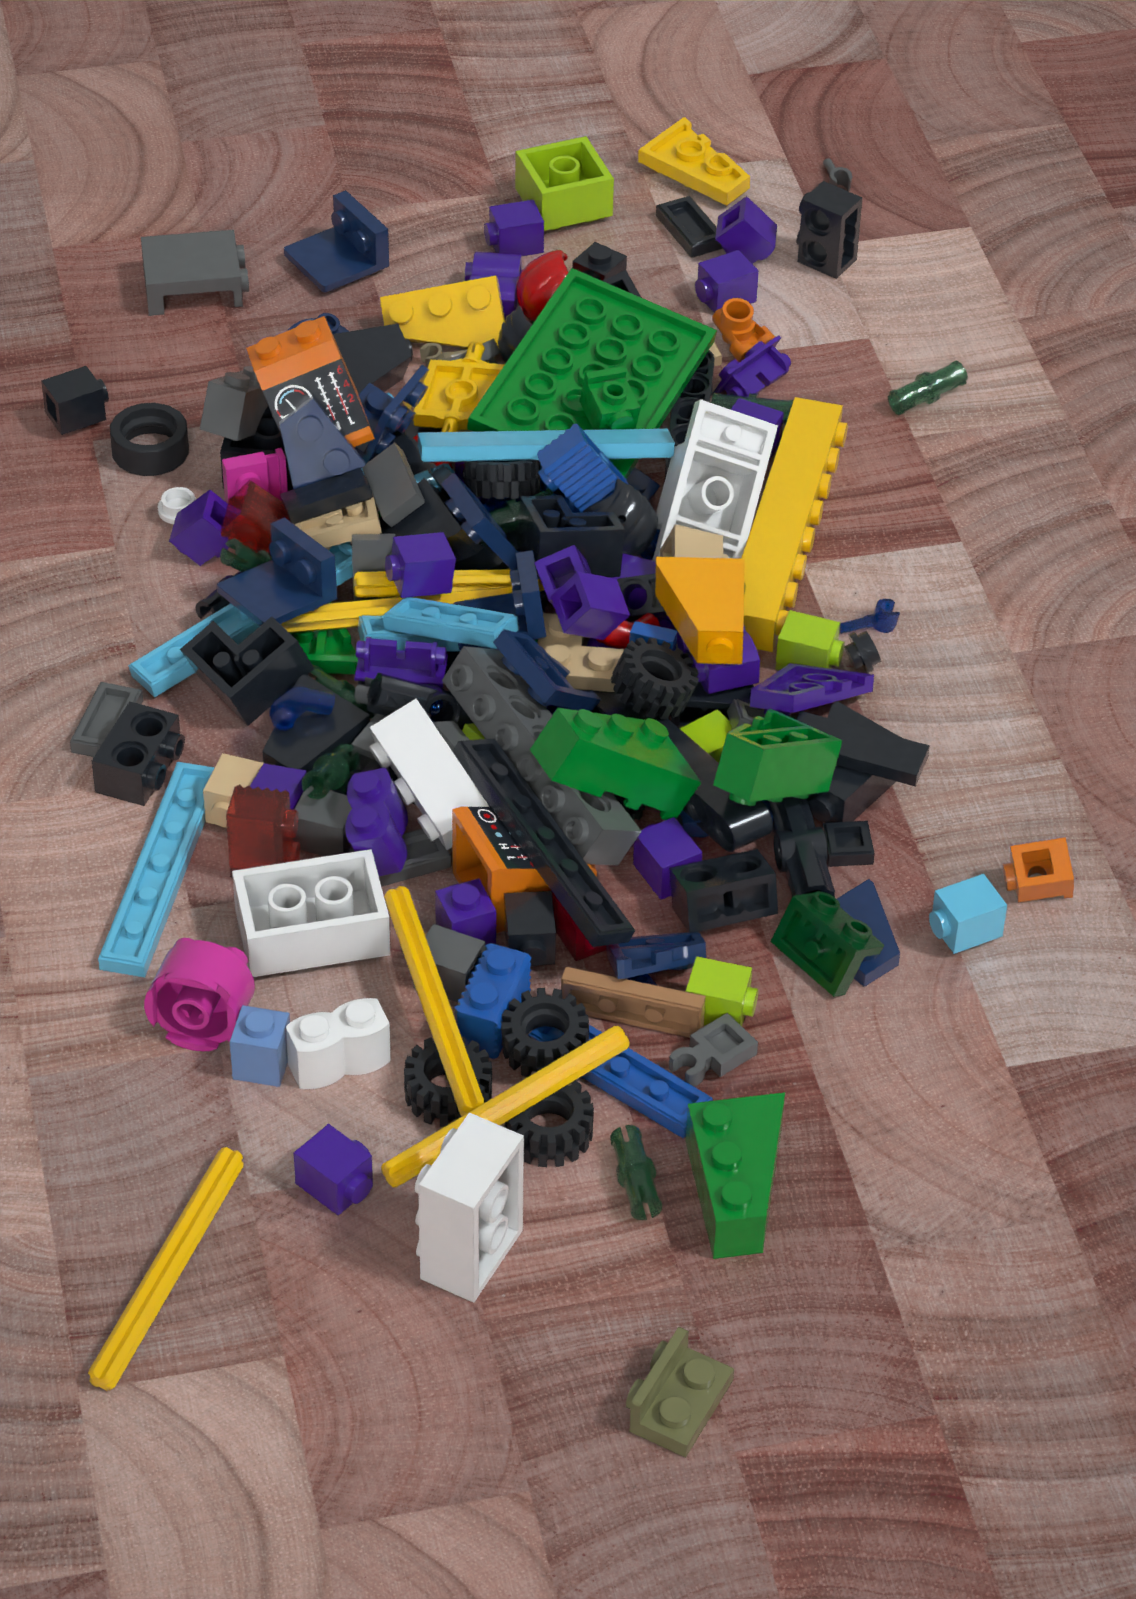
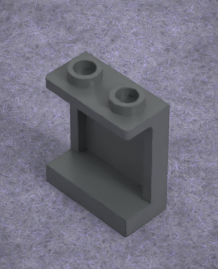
(192, 265)

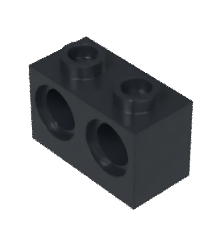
(829, 229)
(137, 753)
(723, 890)

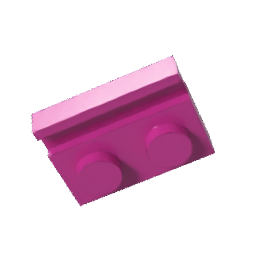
(264, 470)

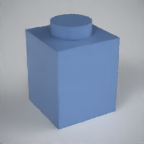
(259, 1046)

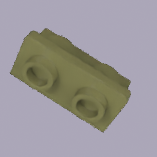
(677, 1395)

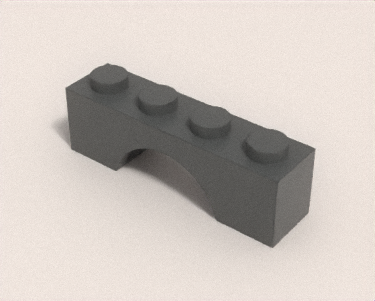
(234, 405)

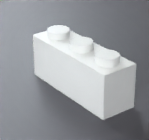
(425, 769)

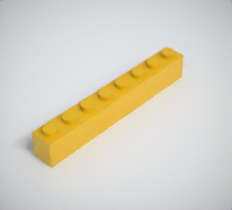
(786, 516)

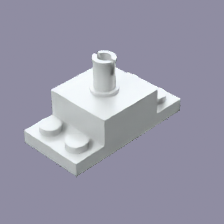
(716, 476)

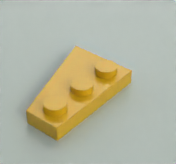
(693, 162)

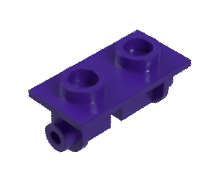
(760, 361)
(418, 663)

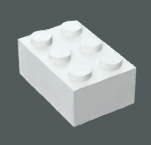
(311, 913)
(470, 1206)

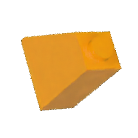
(704, 604)

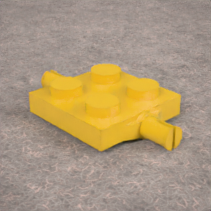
(455, 390)

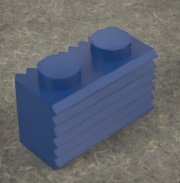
(578, 469)
(494, 983)

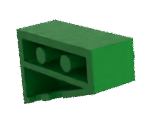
(617, 757)
(776, 760)
(734, 1168)

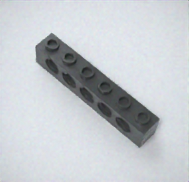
(506, 711)

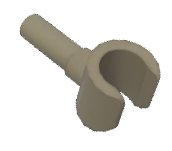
(435, 352)

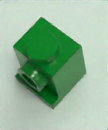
(609, 400)

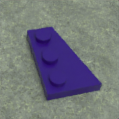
(805, 687)

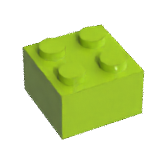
(565, 182)

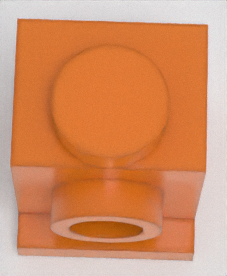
(1042, 857)

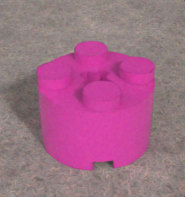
(199, 993)

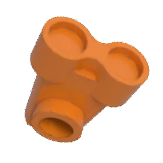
(739, 328)

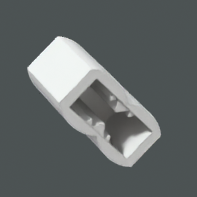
(338, 1043)

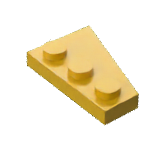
(448, 313)

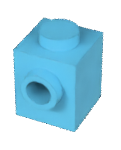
(968, 913)

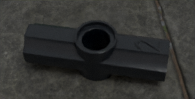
(391, 693)
(800, 847)

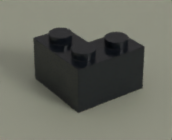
(550, 526)
(251, 673)

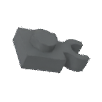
(717, 1047)

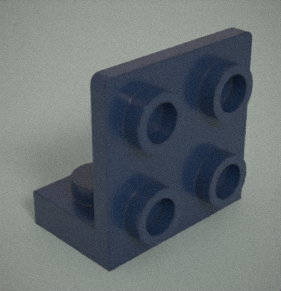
(344, 252)
(390, 414)
(290, 584)
(523, 602)

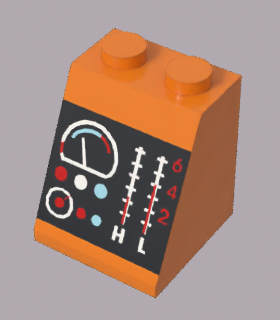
(306, 365)
(489, 852)

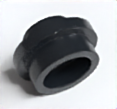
(862, 651)

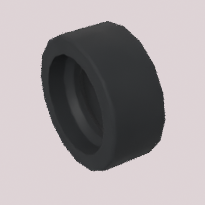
(149, 419)

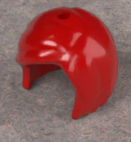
(540, 281)

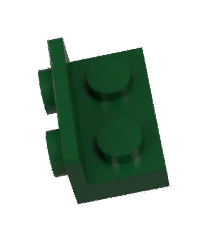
(824, 940)

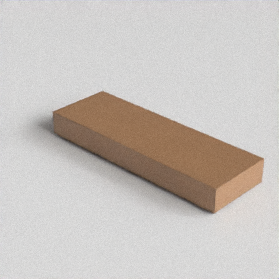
(635, 1002)

